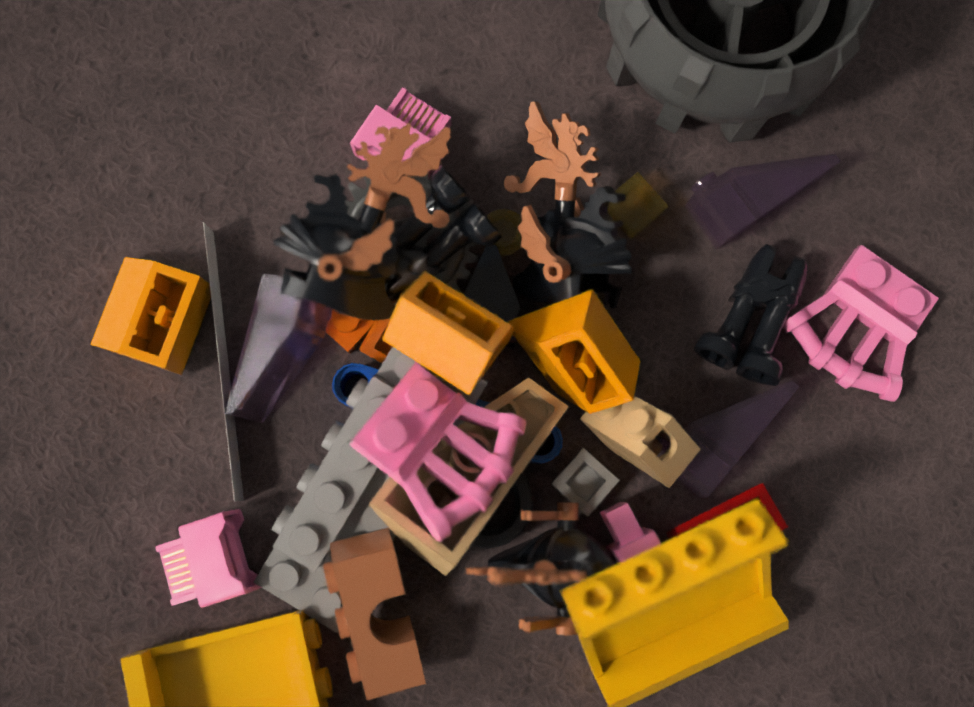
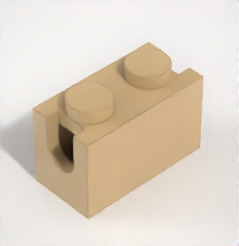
(632, 433)

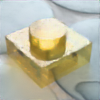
(639, 208)

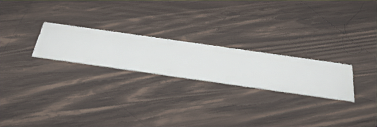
(223, 362)

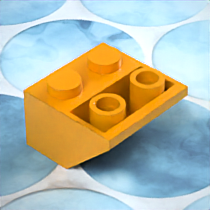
(153, 314)
(447, 332)
(580, 352)

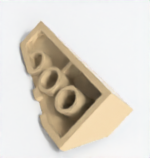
(397, 511)

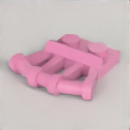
(882, 301)
(411, 425)

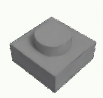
(585, 482)

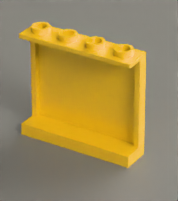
(679, 605)
(239, 666)

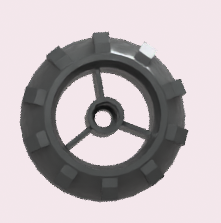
(705, 76)

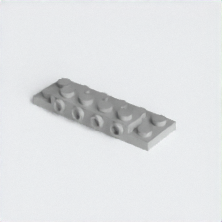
(335, 500)

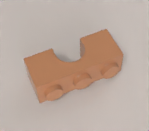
(384, 650)

